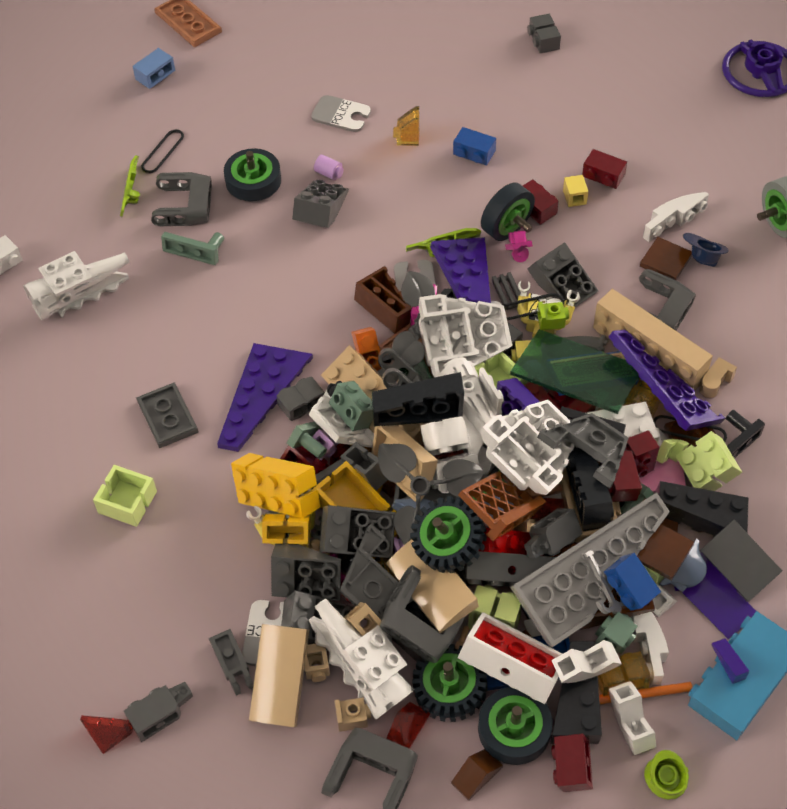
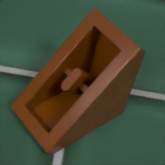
(476, 773)

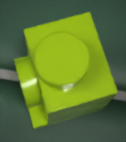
(552, 315)

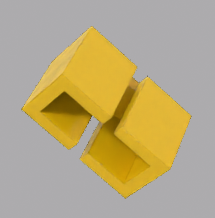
(277, 525)

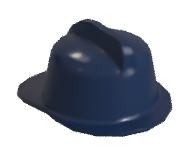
(705, 251)

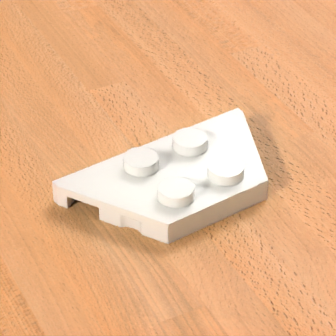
(335, 427)

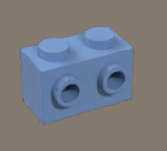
(153, 68)

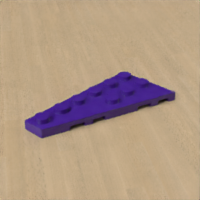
(464, 267)
(264, 376)
(666, 385)

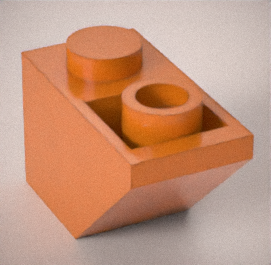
(367, 345)

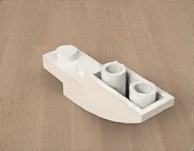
(675, 211)
(651, 645)

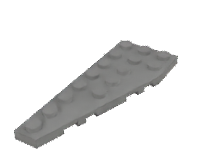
(565, 590)

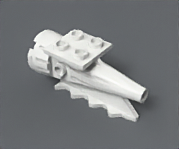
(71, 283)
(481, 399)
(367, 660)

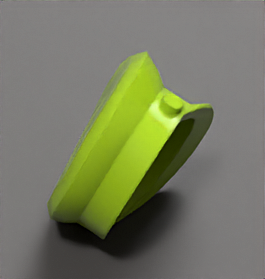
(667, 775)

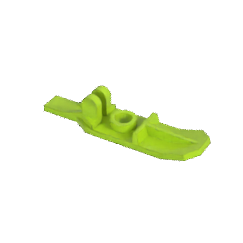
(130, 195)
(458, 234)

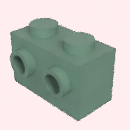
(352, 405)
(618, 631)

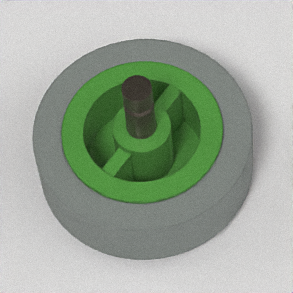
(775, 206)

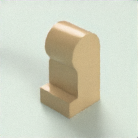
(716, 375)

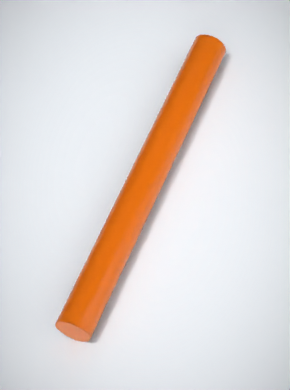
(656, 691)

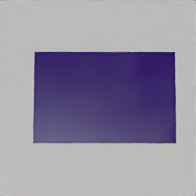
(720, 603)

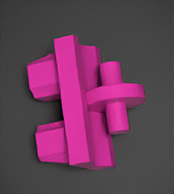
(518, 245)

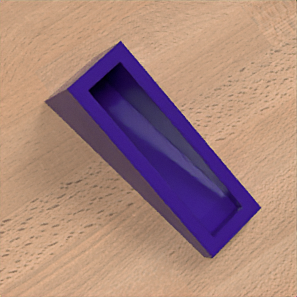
(730, 661)

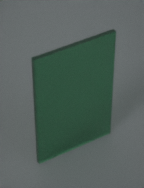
(576, 371)

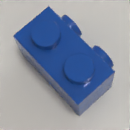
(474, 146)
(632, 582)

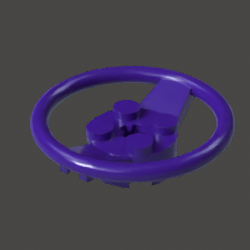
(761, 60)

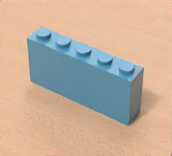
(734, 706)

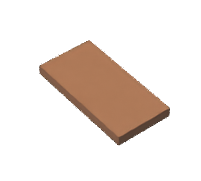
(188, 21)

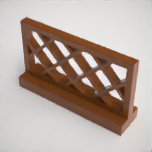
(512, 515)

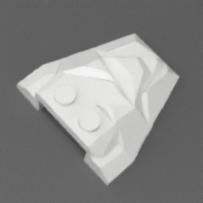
(461, 329)
(519, 452)

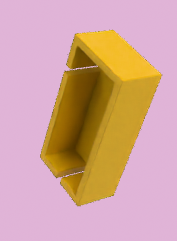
(276, 485)
(351, 491)

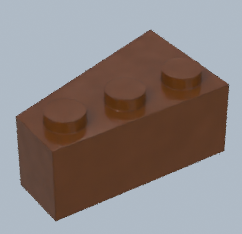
(383, 300)

